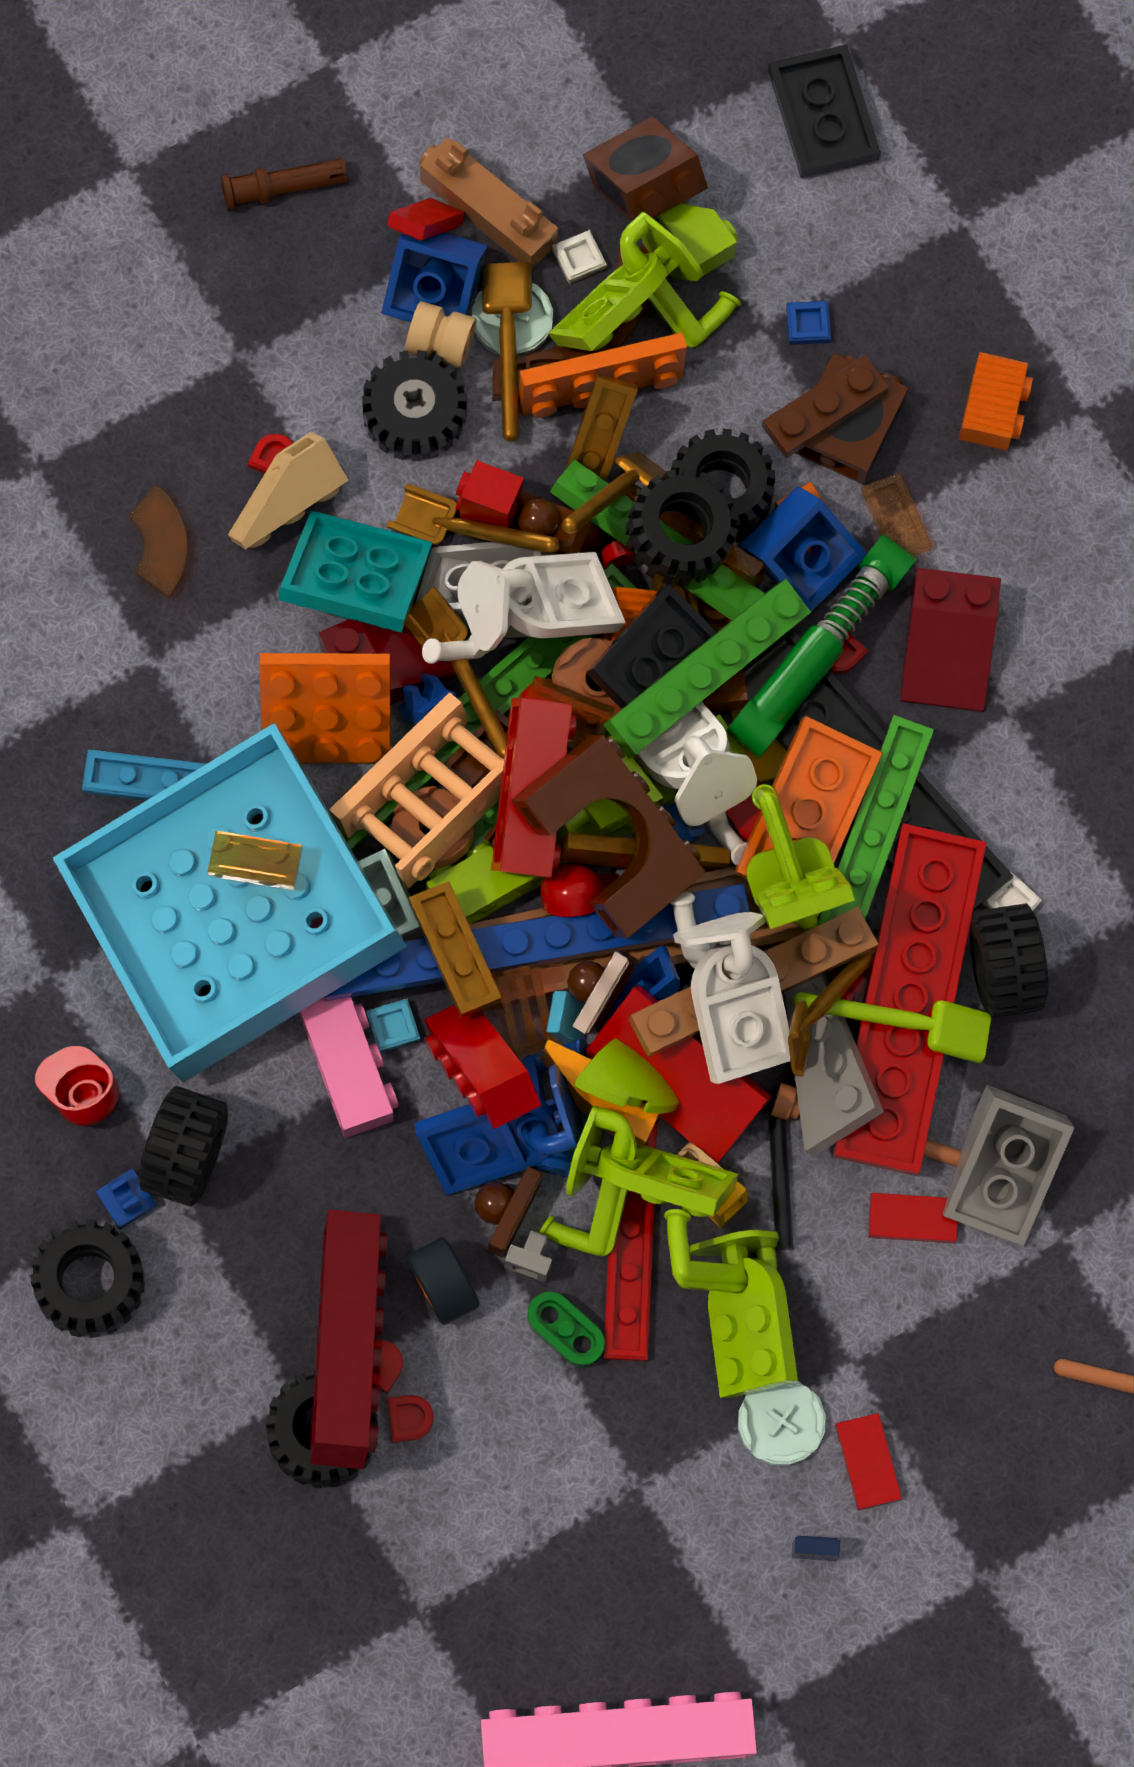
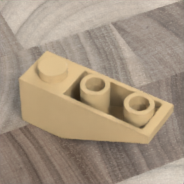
(291, 484)

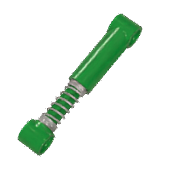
(819, 648)

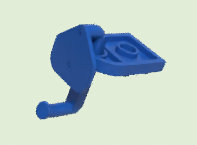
(471, 1152)

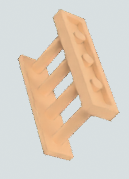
(388, 779)

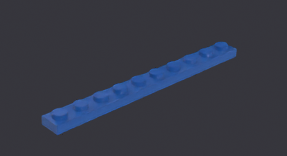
(540, 942)

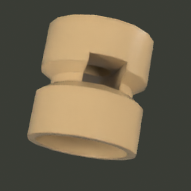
(441, 334)

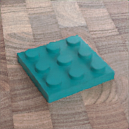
(355, 571)

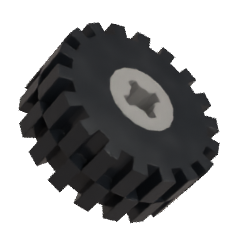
(407, 425)

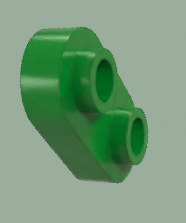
(566, 1329)

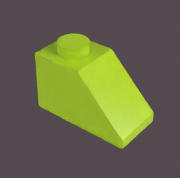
(703, 234)

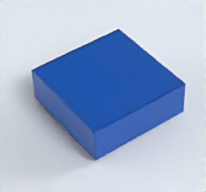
(808, 322)

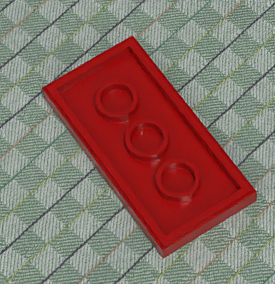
(707, 1112)

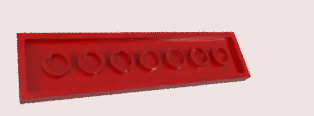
(912, 968)

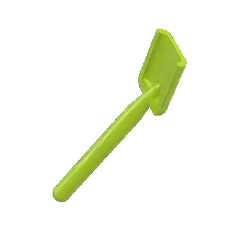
(951, 1028)

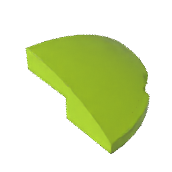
(626, 1078)

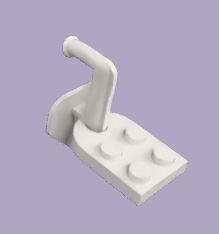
(535, 596)
(714, 775)
(732, 993)

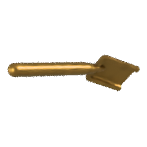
(505, 292)
(637, 468)
(432, 515)
(436, 619)
(803, 1018)

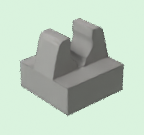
(530, 1259)

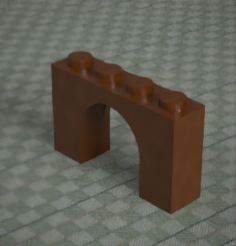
(661, 861)

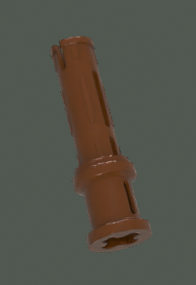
(264, 185)

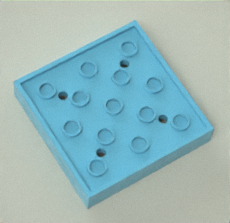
(223, 932)

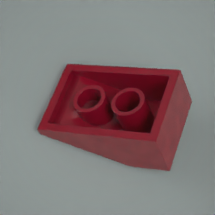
(950, 639)
(404, 651)

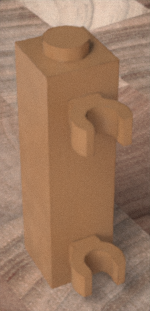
(487, 202)

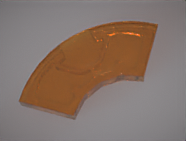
(164, 542)

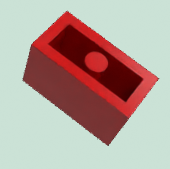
(489, 495)

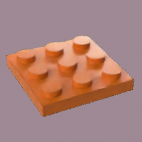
(328, 704)

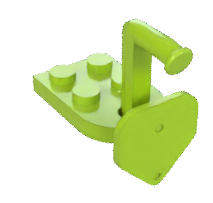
(638, 279)
(795, 876)
(636, 1168)
(744, 1305)

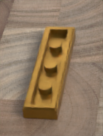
(620, 851)

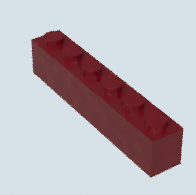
(346, 1340)

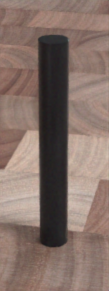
(780, 1184)

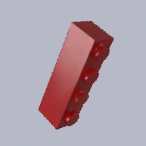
(534, 743)
(481, 1066)

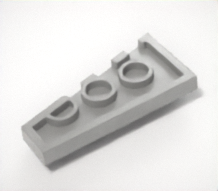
(835, 1087)

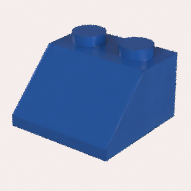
(434, 271)
(787, 534)

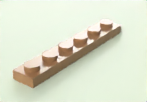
(795, 962)

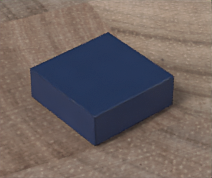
(816, 1548)

